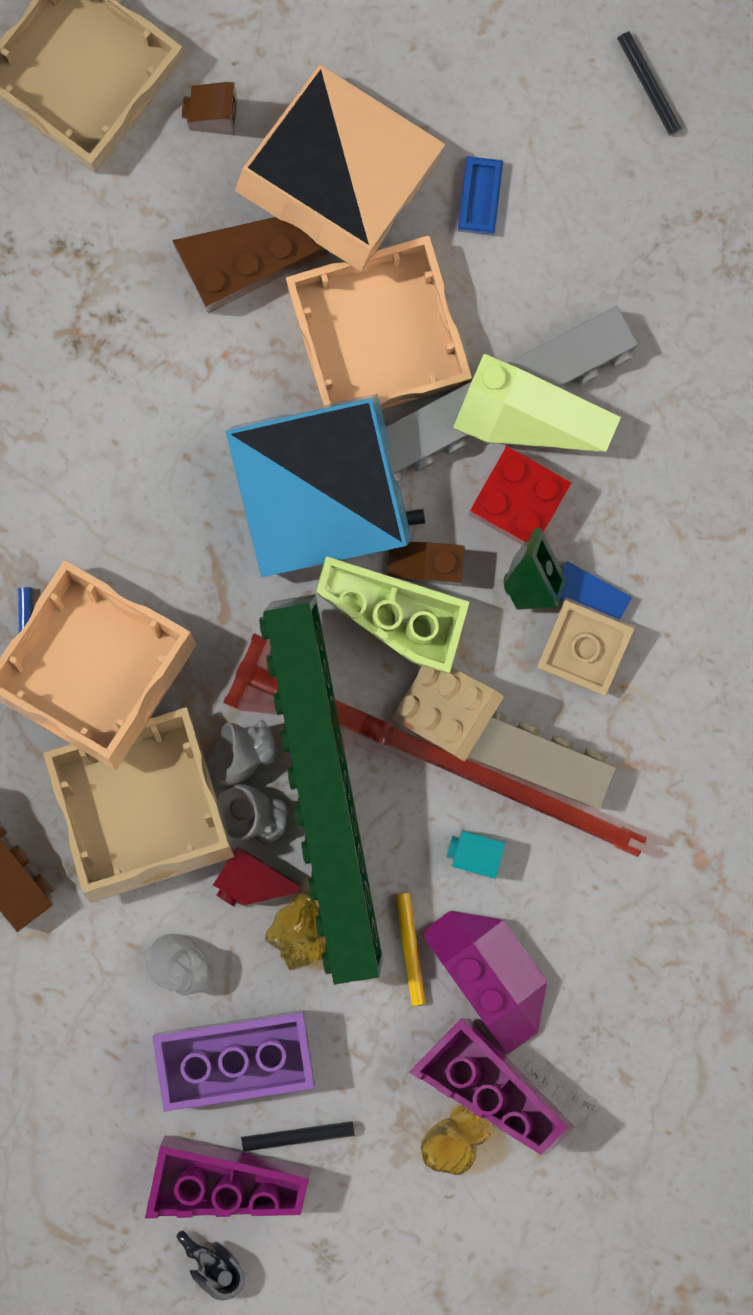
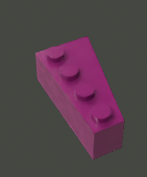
(486, 1082)
(223, 1182)

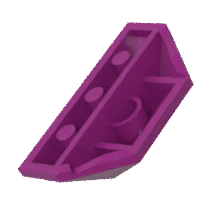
(491, 973)

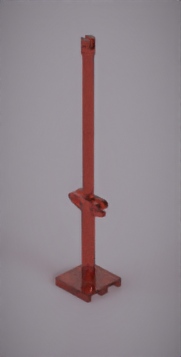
(385, 733)

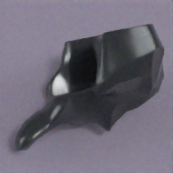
(217, 1272)

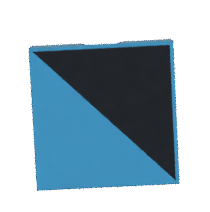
(318, 485)

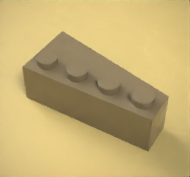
(544, 762)

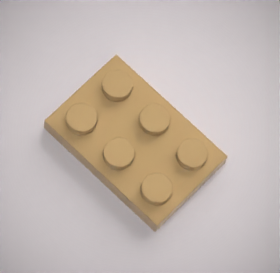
(448, 709)

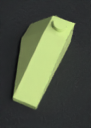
(527, 411)
(403, 615)

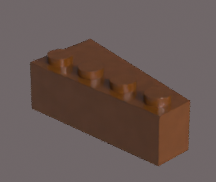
(244, 258)
(21, 892)

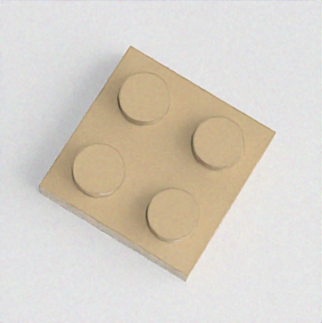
(585, 646)

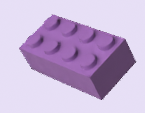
(233, 1060)

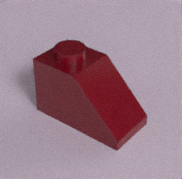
(251, 880)

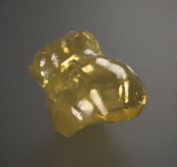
(296, 933)
(454, 1141)

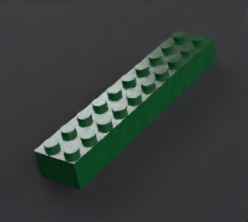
(323, 788)

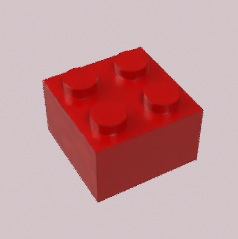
(519, 496)

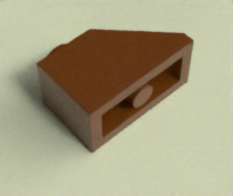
(211, 108)
(427, 563)

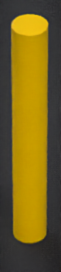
(410, 949)

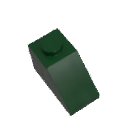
(535, 575)

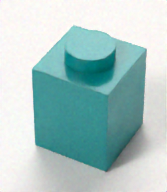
(476, 854)

